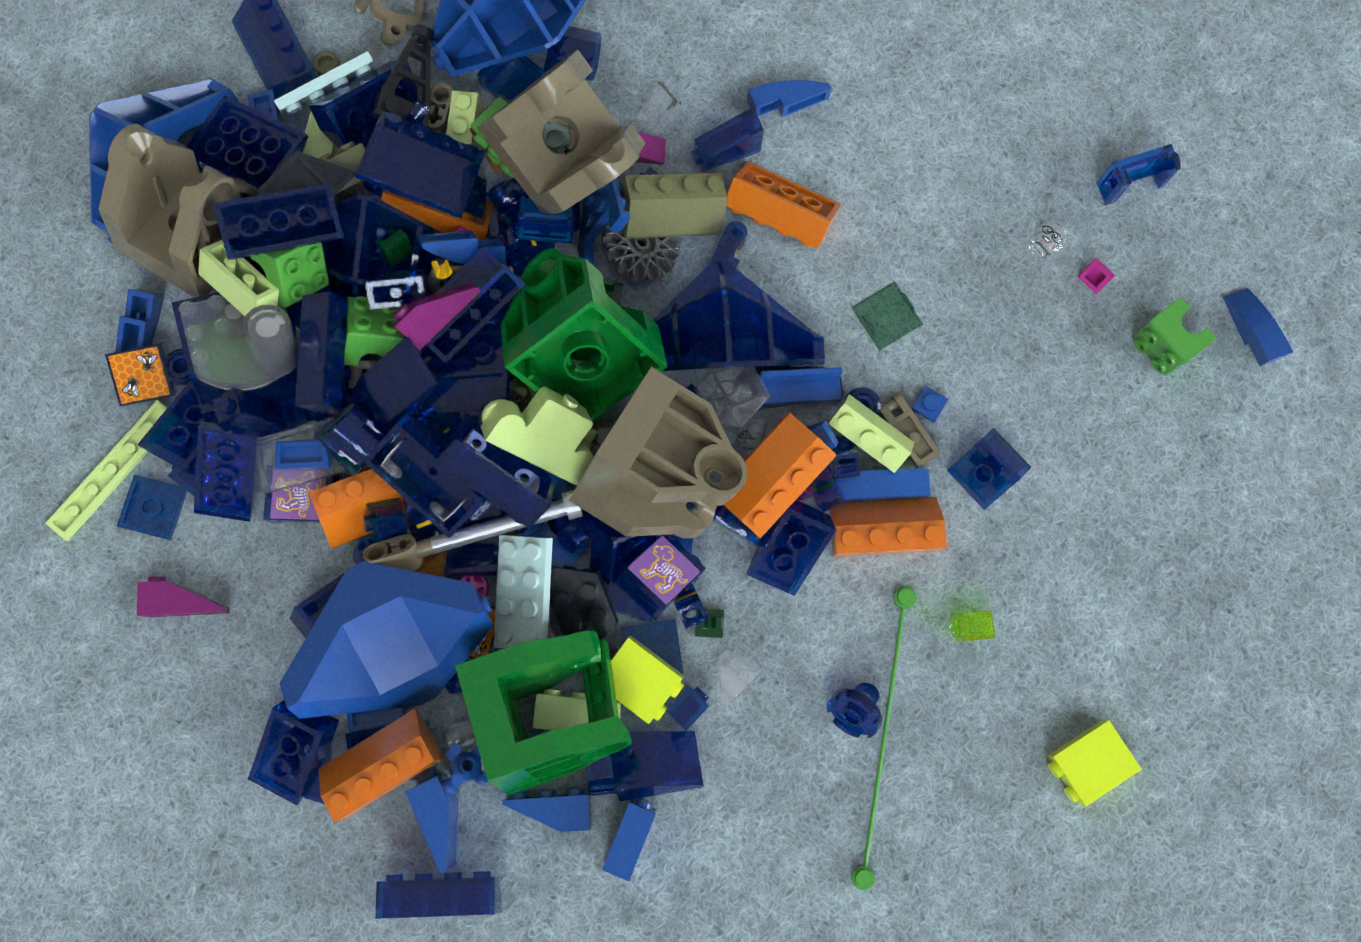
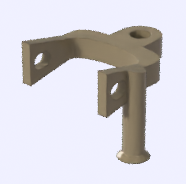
(393, 23)

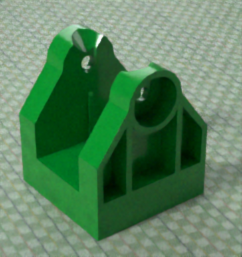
(575, 337)
(513, 673)

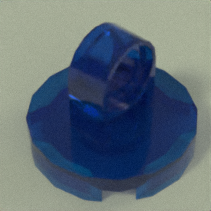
(855, 711)

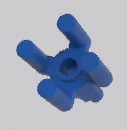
(464, 766)

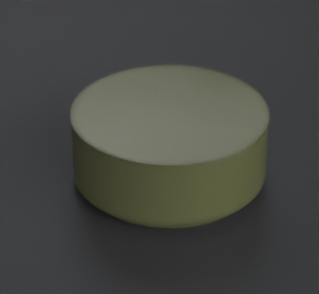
(325, 62)

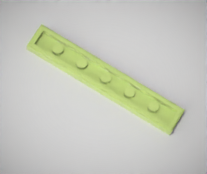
(104, 477)

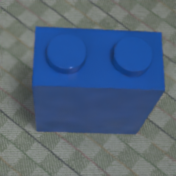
(630, 838)

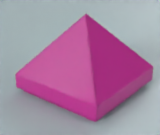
(1096, 275)

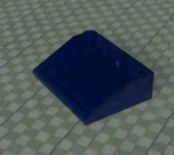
(244, 142)
(420, 164)

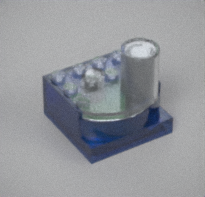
(237, 350)

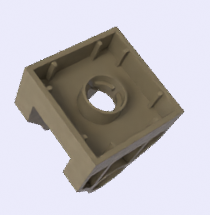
(596, 148)
(163, 206)
(659, 462)

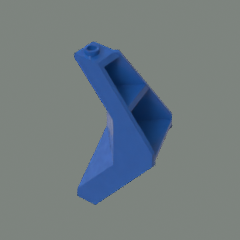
(495, 31)
(162, 111)
(385, 642)

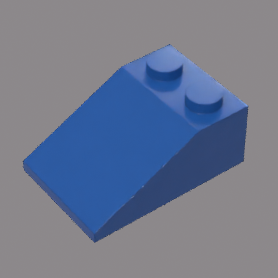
(437, 815)

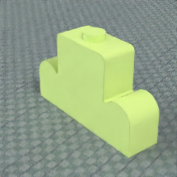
(544, 434)

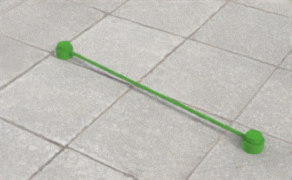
(862, 876)

